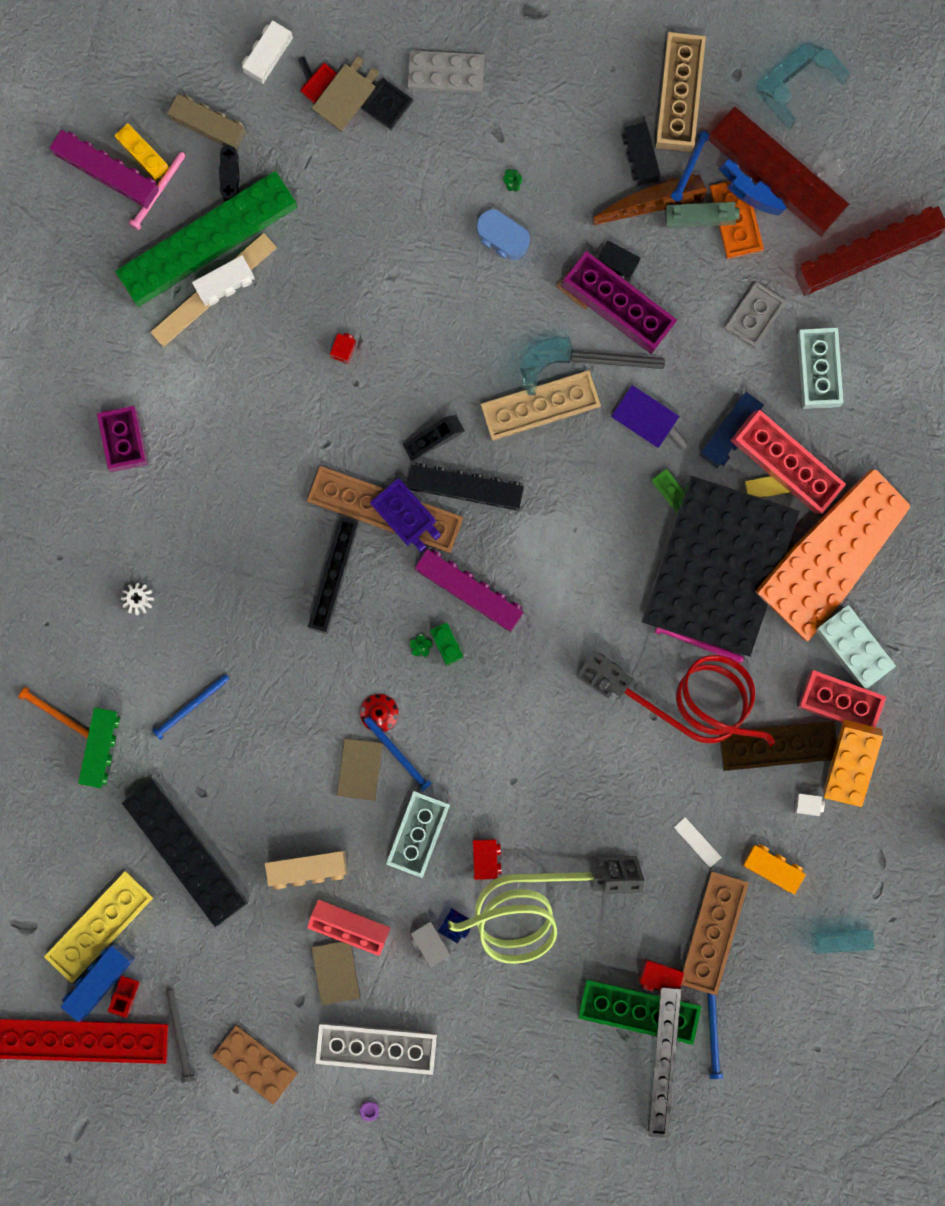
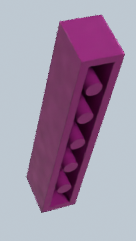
(104, 169)
(468, 590)

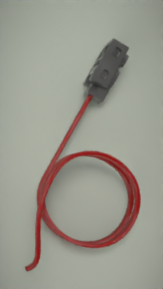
(610, 678)

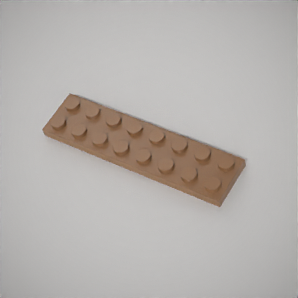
(353, 498)

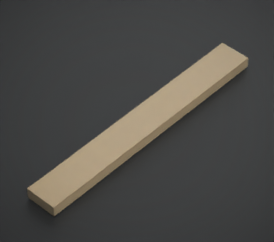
(194, 306)

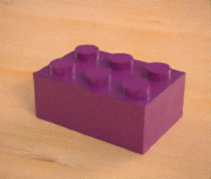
(122, 439)

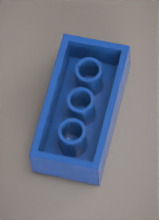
(97, 983)

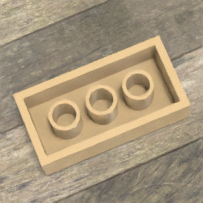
(306, 868)

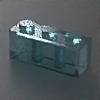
(842, 941)

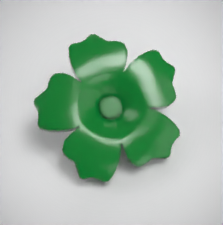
(420, 646)

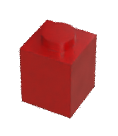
(343, 348)

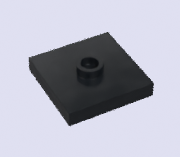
(387, 104)

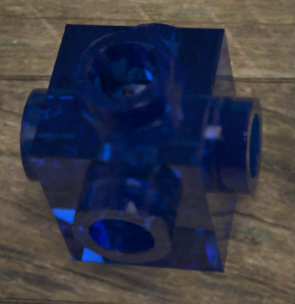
(455, 917)

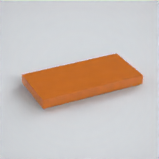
(744, 236)

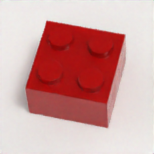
(485, 859)
(656, 974)

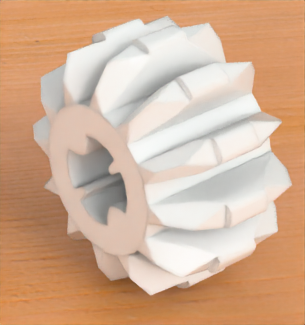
(132, 593)

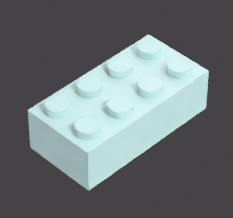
(820, 368)
(855, 648)
(418, 834)

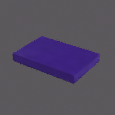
(645, 416)

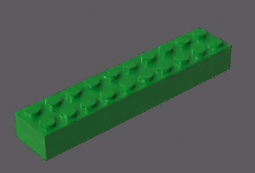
(206, 239)

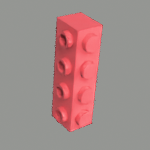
(350, 927)

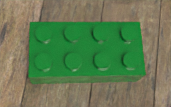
(98, 747)

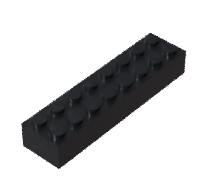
(185, 853)

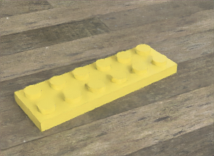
(98, 927)

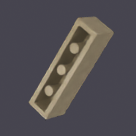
(206, 122)

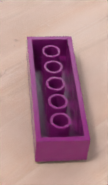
(618, 302)

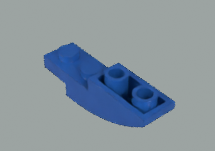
(757, 195)

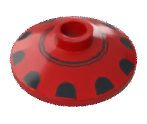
(382, 702)

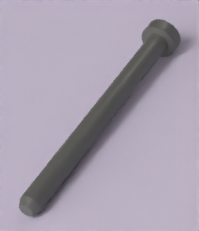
(179, 1037)

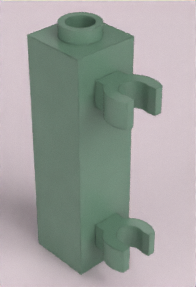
(702, 214)

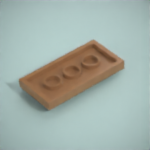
(255, 1064)

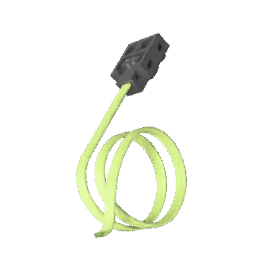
(611, 875)

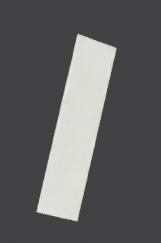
(697, 842)

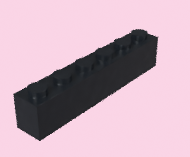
(465, 487)
(333, 575)

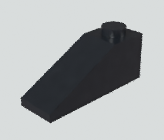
(434, 437)

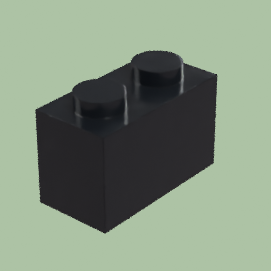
(619, 260)

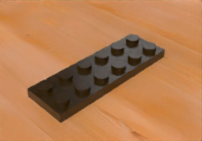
(792, 746)

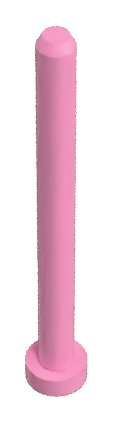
(161, 185)

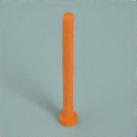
(25, 694)

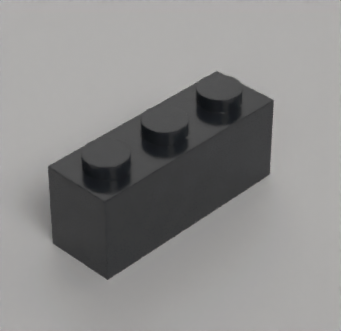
(641, 154)

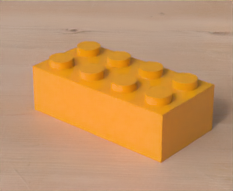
(852, 763)

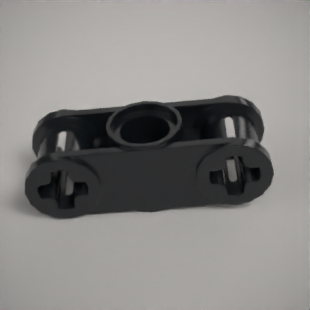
(229, 172)

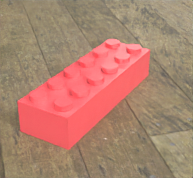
(788, 462)

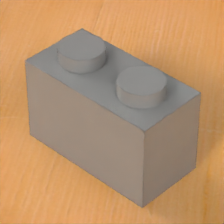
(430, 944)

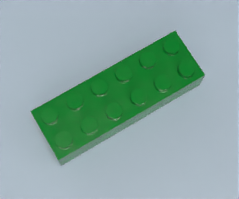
(633, 1010)

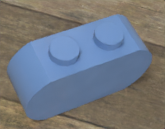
(503, 235)

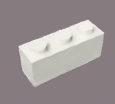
(267, 51)
(224, 281)

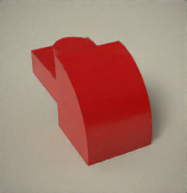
(124, 997)

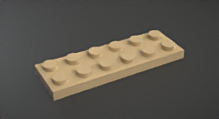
(551, 403)

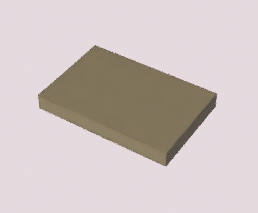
(360, 769)
(335, 972)

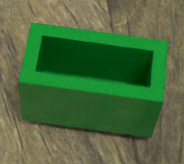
(446, 644)

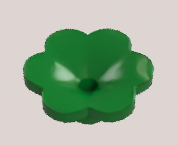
(512, 180)

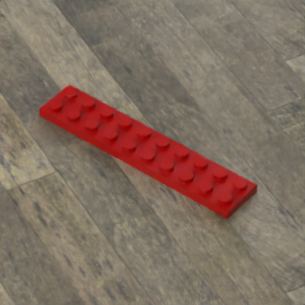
(84, 1041)

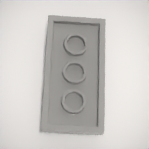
(446, 71)

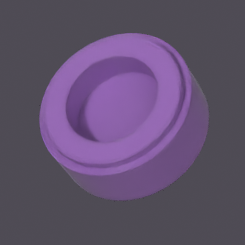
(369, 1111)

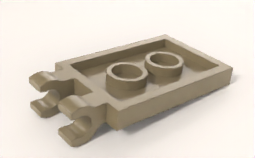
(345, 95)

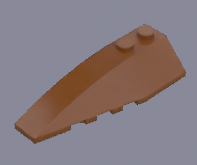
(653, 200)

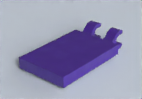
(405, 514)

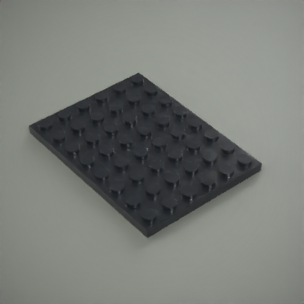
(715, 563)

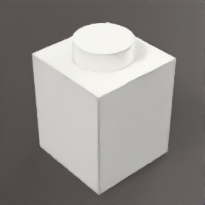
(809, 805)

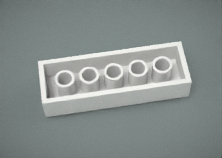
(376, 1048)

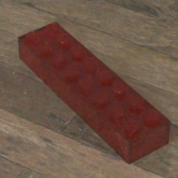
(784, 174)
(871, 250)

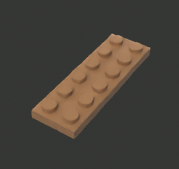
(714, 933)

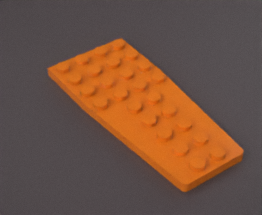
(833, 554)

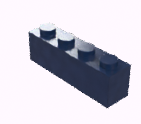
(719, 445)

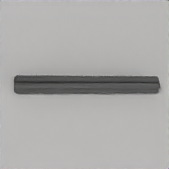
(616, 359)

